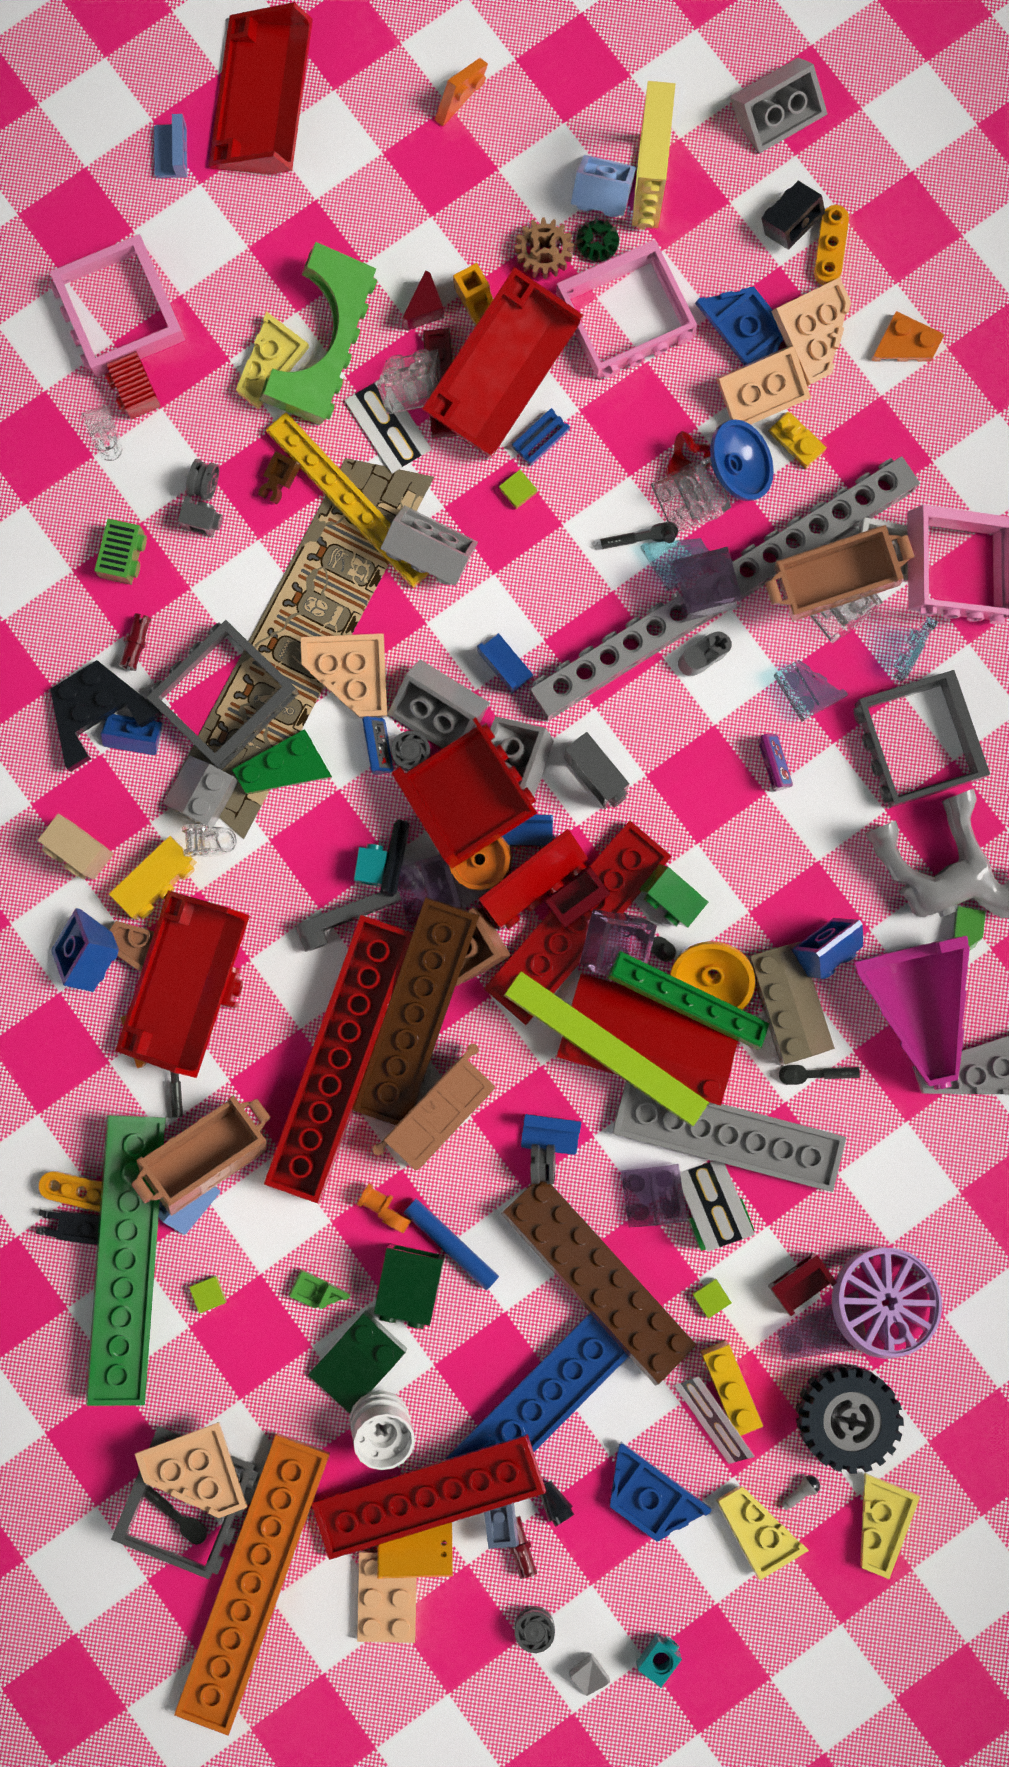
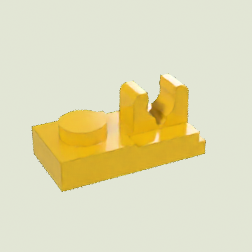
(797, 439)

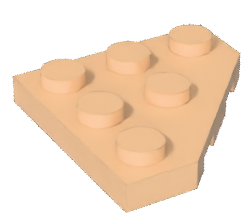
(815, 327)
(350, 669)
(195, 1470)

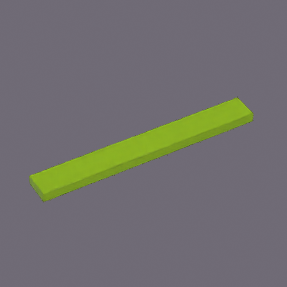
(606, 1049)

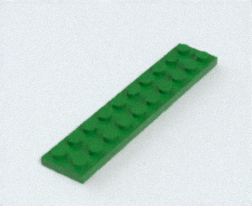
(123, 1267)

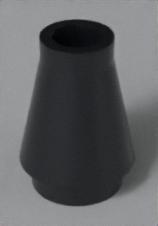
(555, 1504)

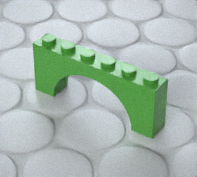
(346, 287)

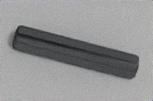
(394, 858)

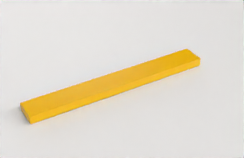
(338, 489)

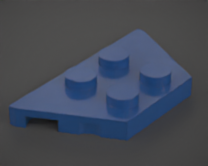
(743, 323)
(651, 1497)

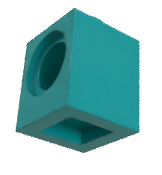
(370, 865)
(659, 1672)

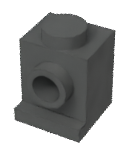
(199, 517)

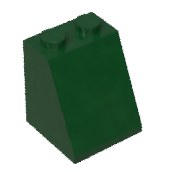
(409, 1285)

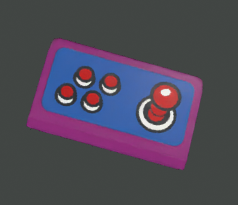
(775, 762)

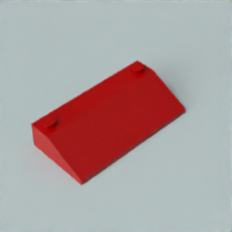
(261, 90)
(503, 362)
(182, 984)
(665, 1037)

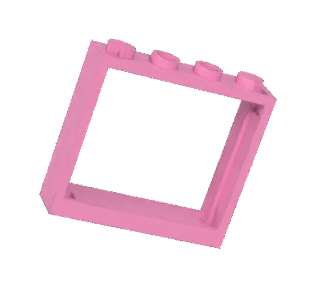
(612, 270)
(145, 346)
(918, 567)

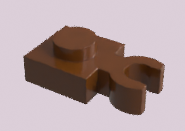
(280, 473)

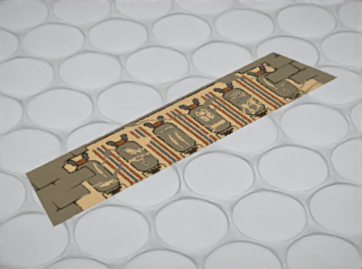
(317, 596)

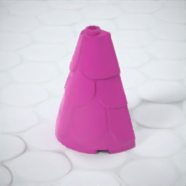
(923, 1003)

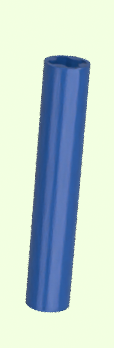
(451, 1244)

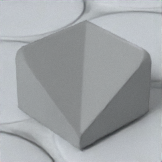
(589, 1675)

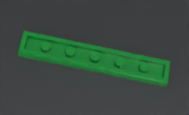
(688, 1000)

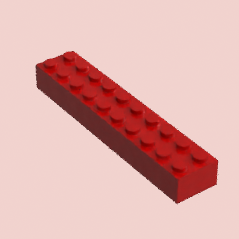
(338, 1060)

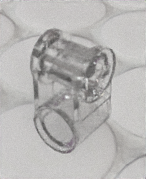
(103, 430)
(208, 840)

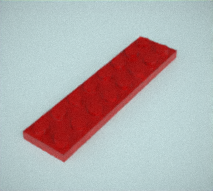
(555, 952)
(428, 1497)

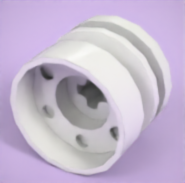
(381, 1430)

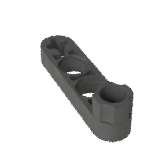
(312, 930)

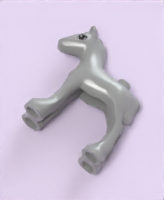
(957, 882)

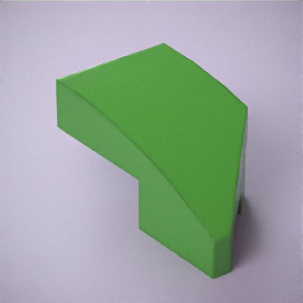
(969, 923)
(316, 1291)

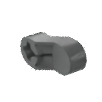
(714, 645)

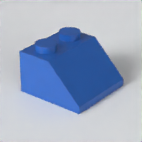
(829, 947)
(84, 951)

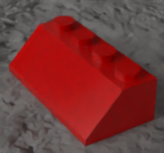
(533, 880)

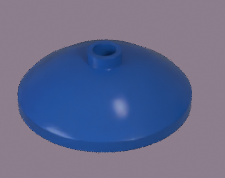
(741, 460)

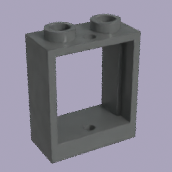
(597, 771)

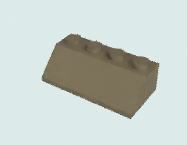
(790, 1005)

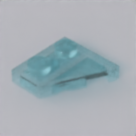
(662, 554)
(916, 641)
(807, 690)

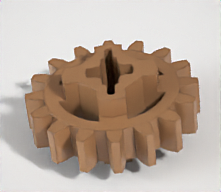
(544, 236)

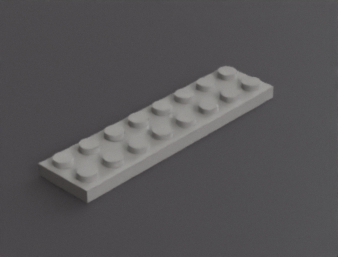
(736, 1139)

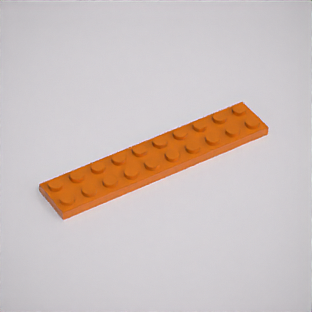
(252, 1584)

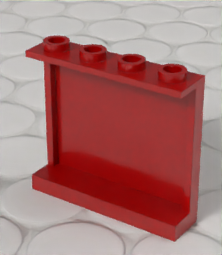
(466, 795)

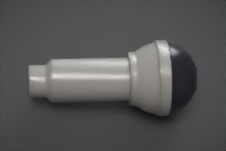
(809, 1486)

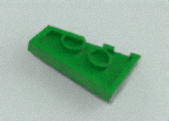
(283, 765)

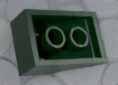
(358, 1361)

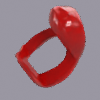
(678, 459)

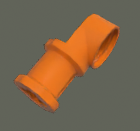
(379, 1203)

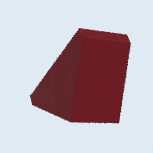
(424, 305)

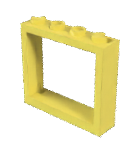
(653, 154)

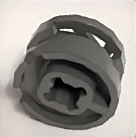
(202, 479)
(410, 750)
(543, 1164)
(534, 1629)

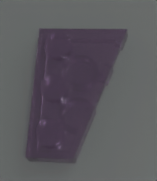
(818, 1333)

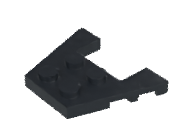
(89, 699)

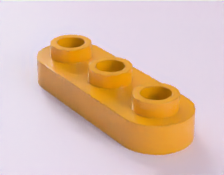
(827, 254)
(69, 1189)

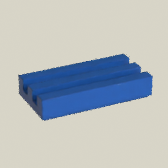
(557, 421)

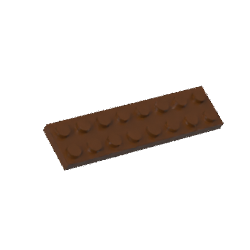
(416, 1011)
(599, 1280)

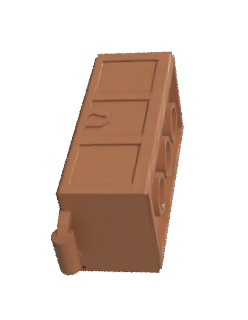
(839, 572)
(439, 1112)
(202, 1155)

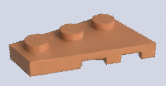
(132, 943)

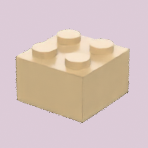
(73, 845)

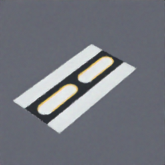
(392, 434)
(715, 1205)
(714, 1420)

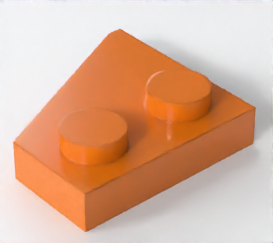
(460, 88)
(908, 341)

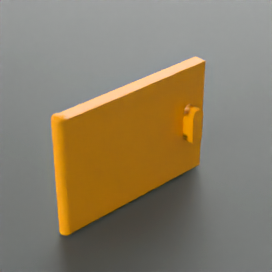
(417, 1555)

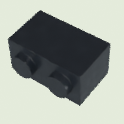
(793, 214)

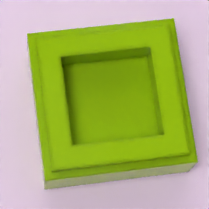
(518, 489)
(208, 1294)
(711, 1298)

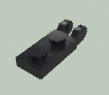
(72, 1226)

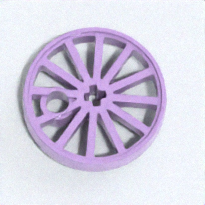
(891, 1314)

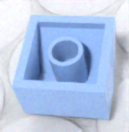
(603, 186)

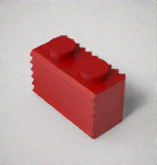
(133, 385)

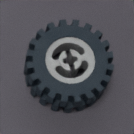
(858, 1387)

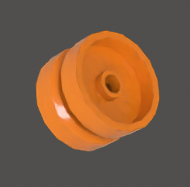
(486, 875)

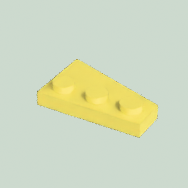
(273, 348)
(884, 1523)
(759, 1534)

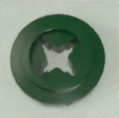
(597, 251)

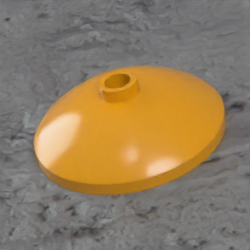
(735, 973)

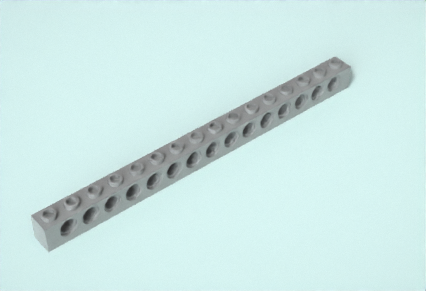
(901, 483)

